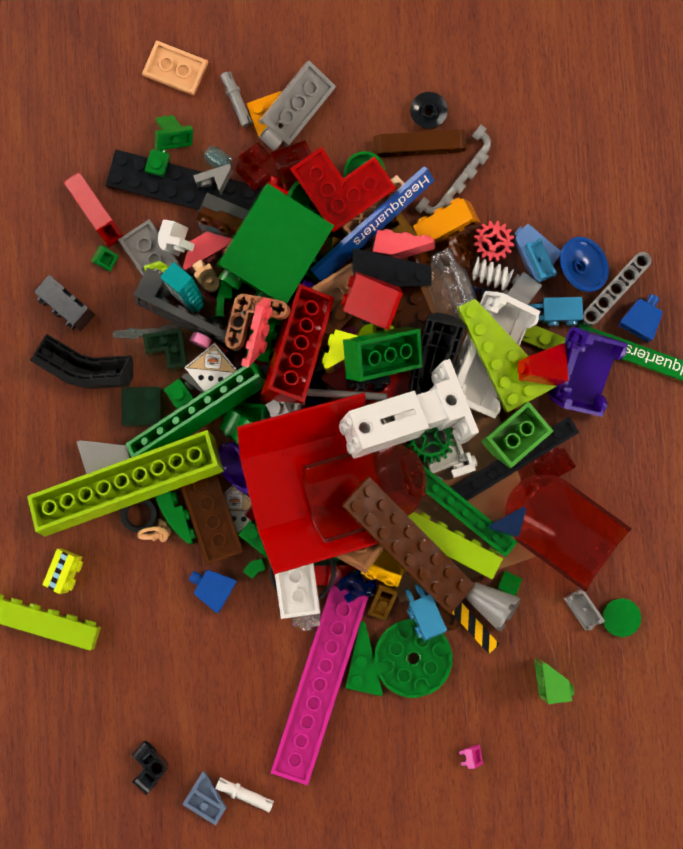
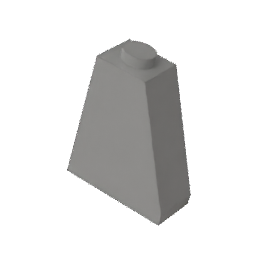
(100, 455)

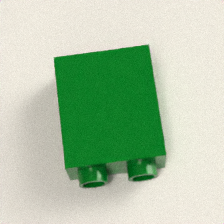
(273, 246)

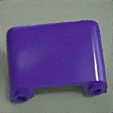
(588, 367)

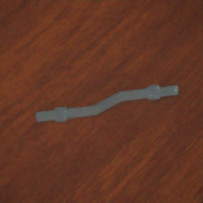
(133, 333)

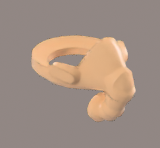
(160, 533)

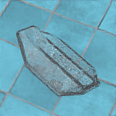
(449, 284)

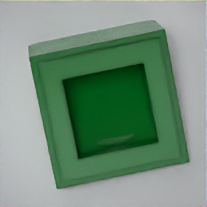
(104, 258)
(509, 583)

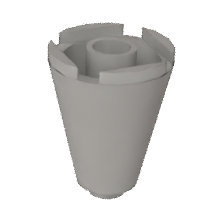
(493, 604)

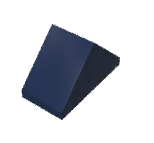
(510, 524)

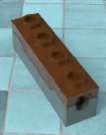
(221, 214)

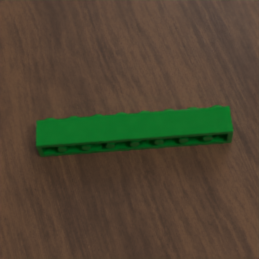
(200, 410)

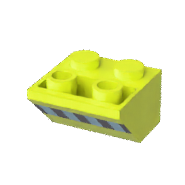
(335, 357)
(62, 571)

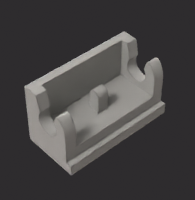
(583, 609)

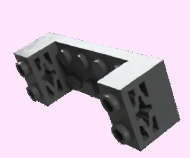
(148, 296)

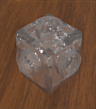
(306, 622)

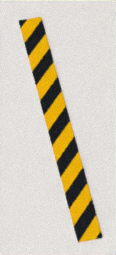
(475, 628)

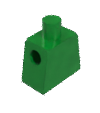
(178, 393)

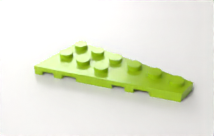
(499, 357)

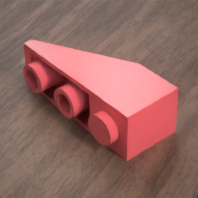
(402, 244)

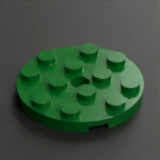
(408, 678)

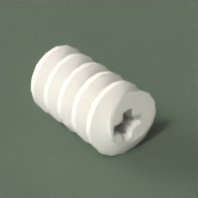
(491, 274)

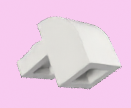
(172, 238)

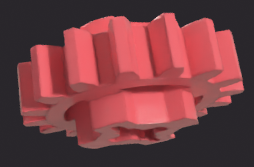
(500, 242)

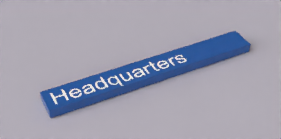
(372, 223)

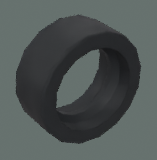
(152, 521)

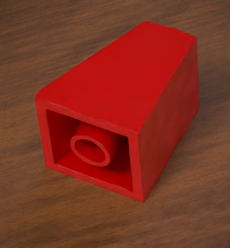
(371, 300)

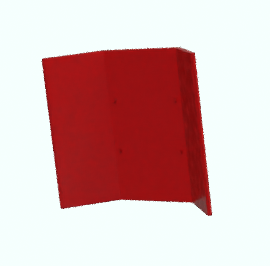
(272, 466)

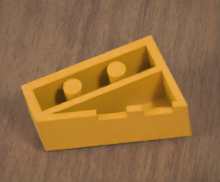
(447, 220)

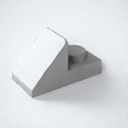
(219, 175)

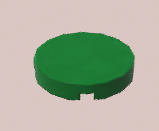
(621, 617)

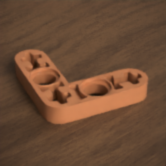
(249, 309)

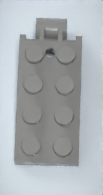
(295, 106)

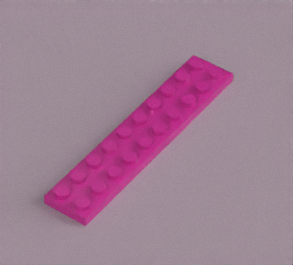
(318, 687)

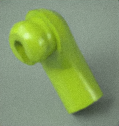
(158, 265)

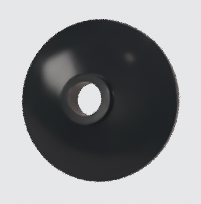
(432, 102)

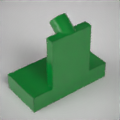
(172, 134)

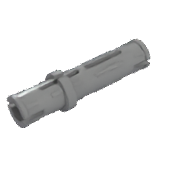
(232, 91)

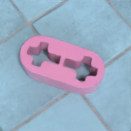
(200, 340)

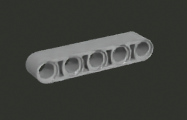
(623, 285)

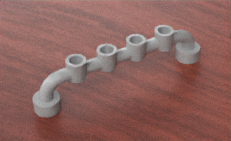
(469, 172)

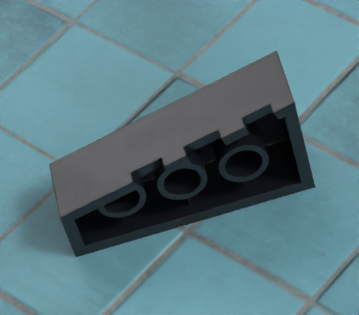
(391, 270)

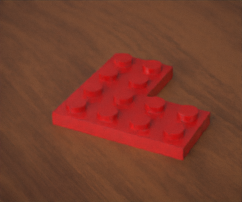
(338, 197)

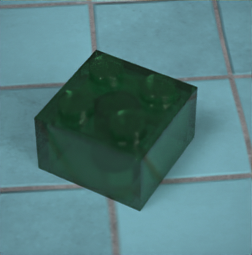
(141, 406)

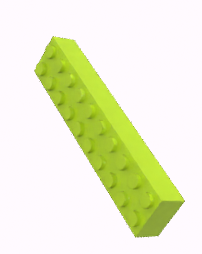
(125, 483)

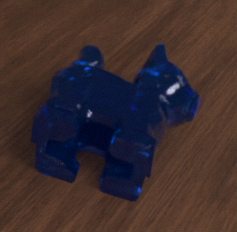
(356, 586)

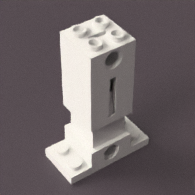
(410, 415)

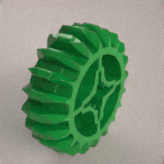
(444, 447)

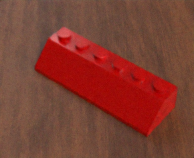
(298, 346)

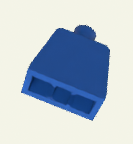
(642, 318)
(213, 588)

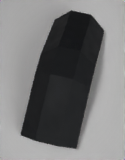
(438, 343)
(82, 369)

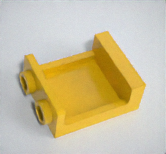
(385, 570)

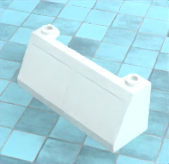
(472, 376)

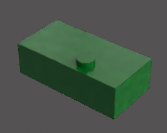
(382, 353)

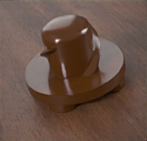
(460, 250)

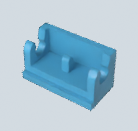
(539, 260)

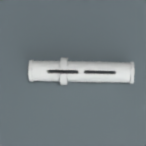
(241, 793)

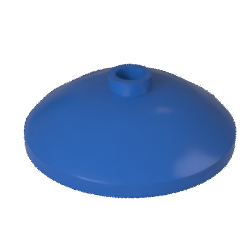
(584, 264)

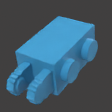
(560, 310)
(425, 615)

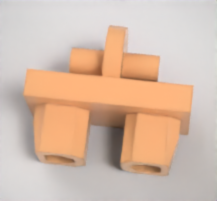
(206, 276)

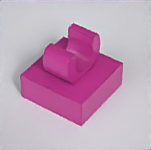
(473, 756)

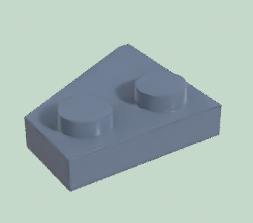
(205, 800)

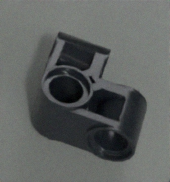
(149, 777)

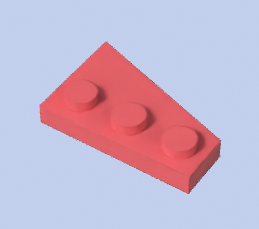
(256, 342)

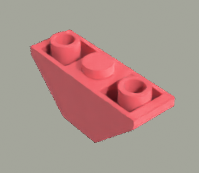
(206, 248)

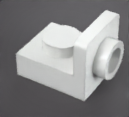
(462, 469)

